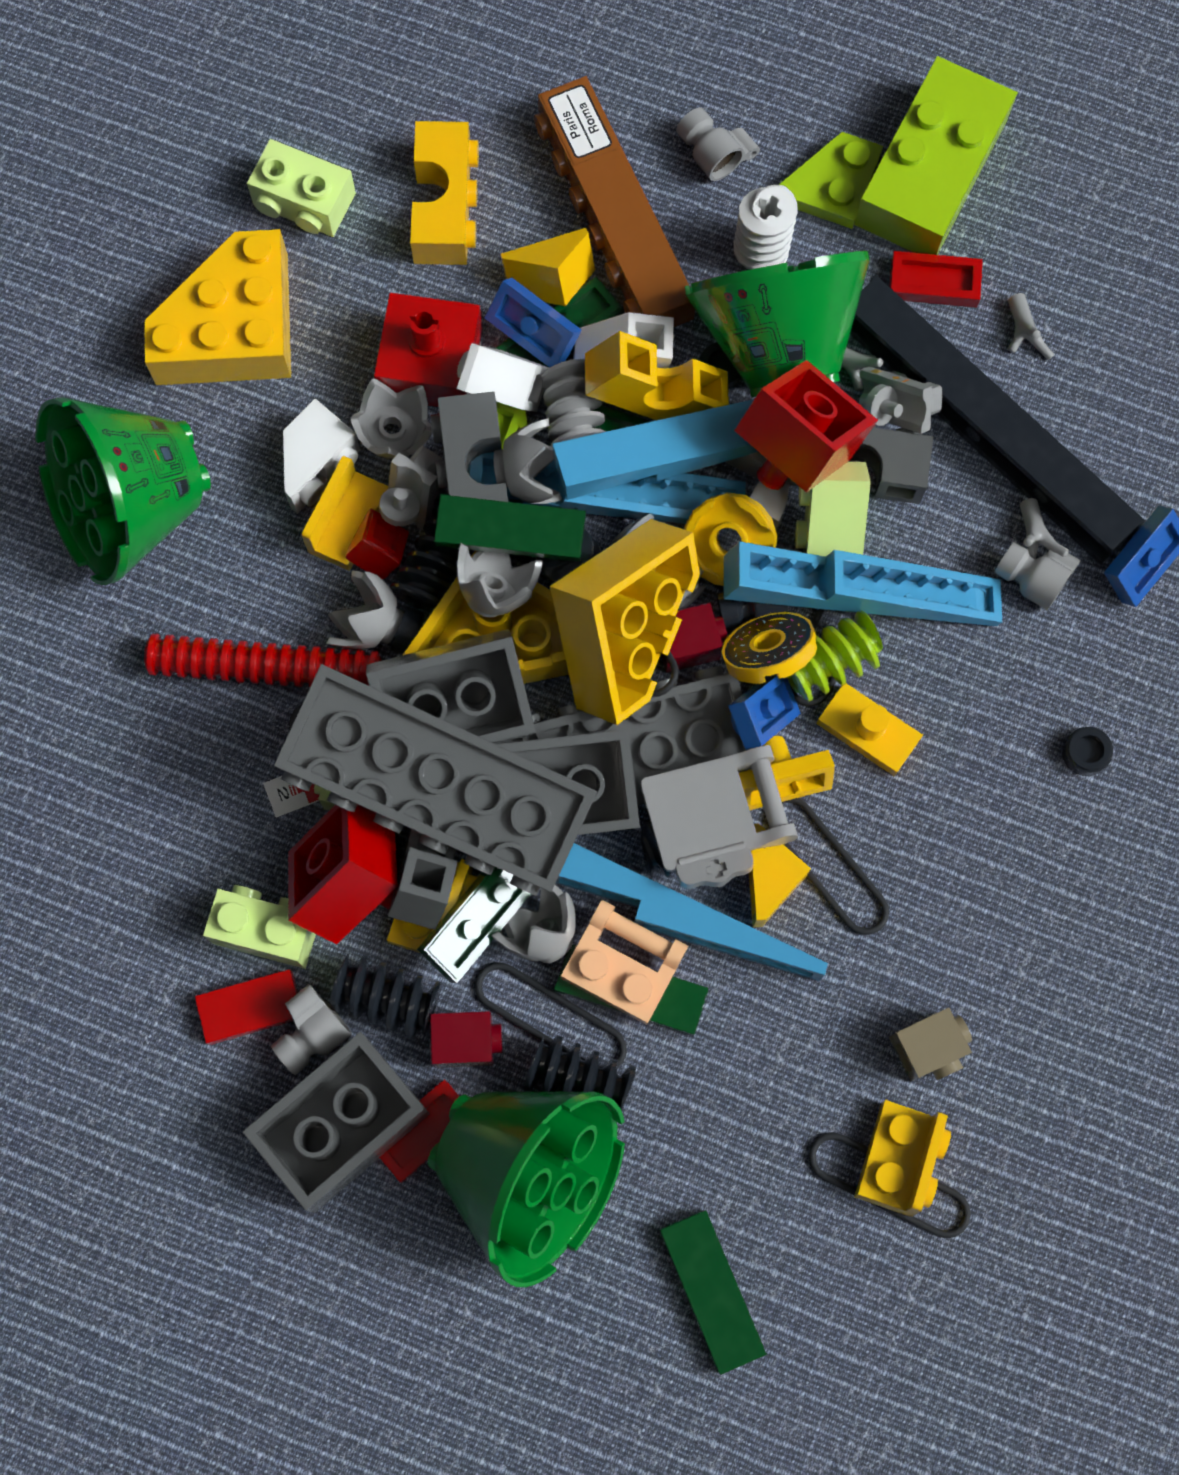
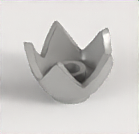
(383, 407)
(522, 461)
(492, 583)
(369, 623)
(542, 933)

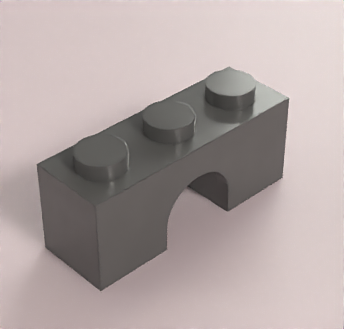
(467, 429)
(898, 461)
(423, 883)

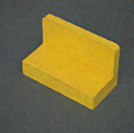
(341, 513)

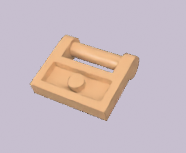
(617, 977)

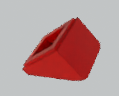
(377, 545)

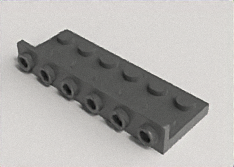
(669, 731)
(434, 780)

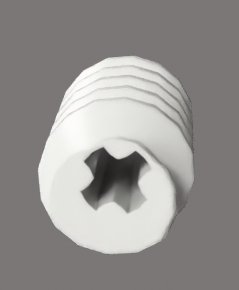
(765, 227)

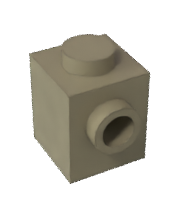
(933, 1045)

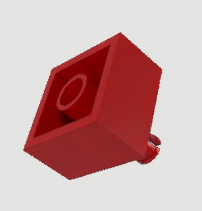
(425, 344)
(803, 428)
(341, 872)

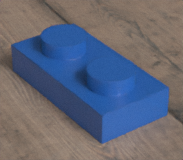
(532, 323)
(1145, 557)
(763, 711)

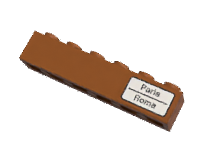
(612, 201)

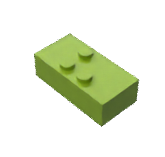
(935, 158)

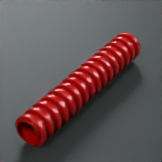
(249, 661)

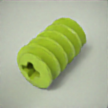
(838, 651)

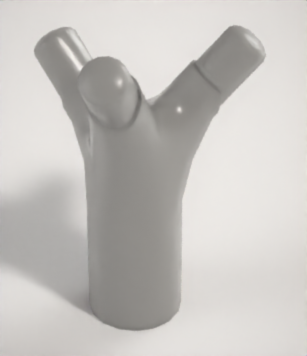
(1025, 326)
(855, 361)
(1036, 530)

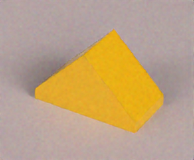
(552, 267)
(773, 879)

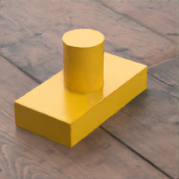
(869, 729)
(793, 776)

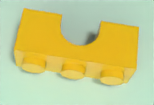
(443, 227)
(627, 376)

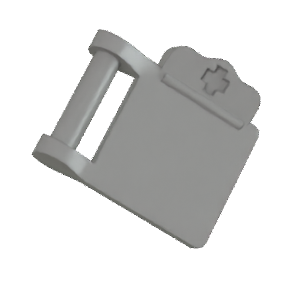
(706, 820)

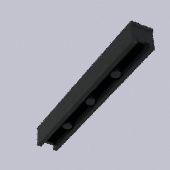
(995, 424)

